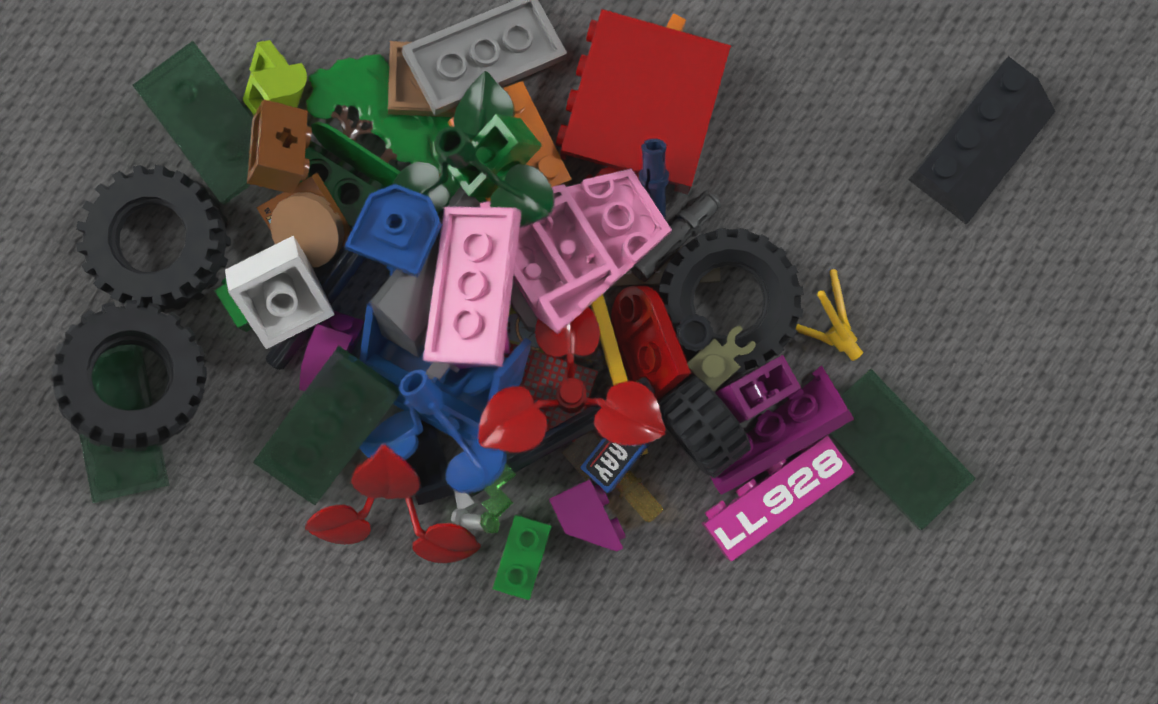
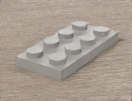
(503, 41)

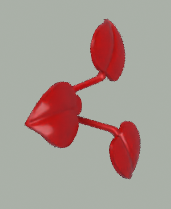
(626, 417)
(391, 478)

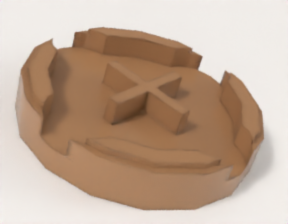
(312, 224)

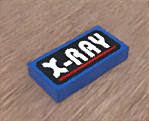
(611, 462)

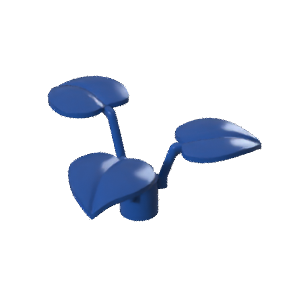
(468, 470)

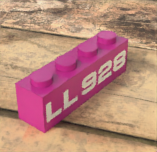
(776, 498)

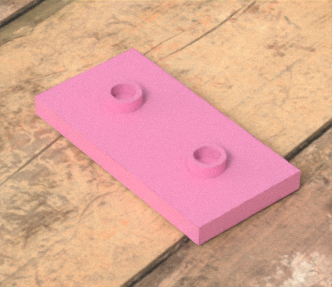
(472, 286)

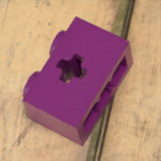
(759, 389)

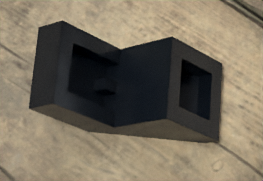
(430, 466)

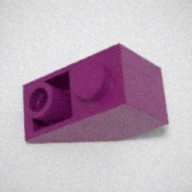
(585, 518)

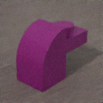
(334, 331)

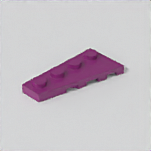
(793, 426)

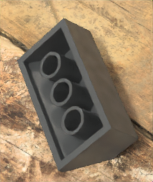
(405, 300)

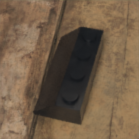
(985, 140)

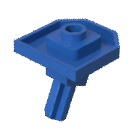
(396, 229)

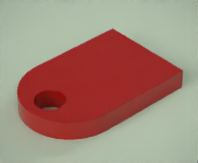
(648, 339)

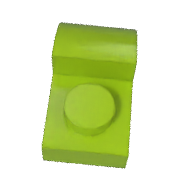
(273, 78)

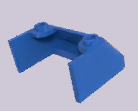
(461, 411)

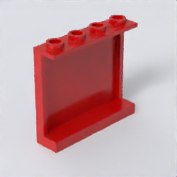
(642, 87)

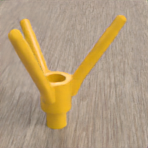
(840, 333)

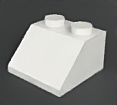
(278, 292)

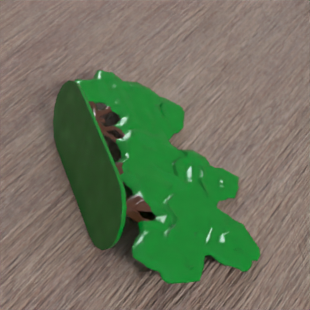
(366, 87)

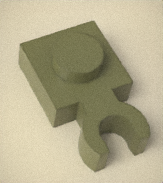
(717, 362)

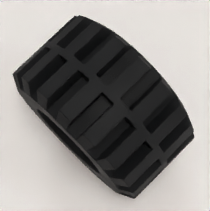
(703, 426)

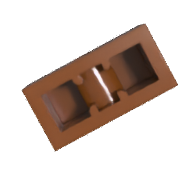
(278, 147)

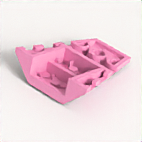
(585, 244)

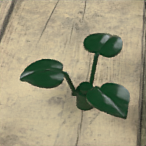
(523, 185)

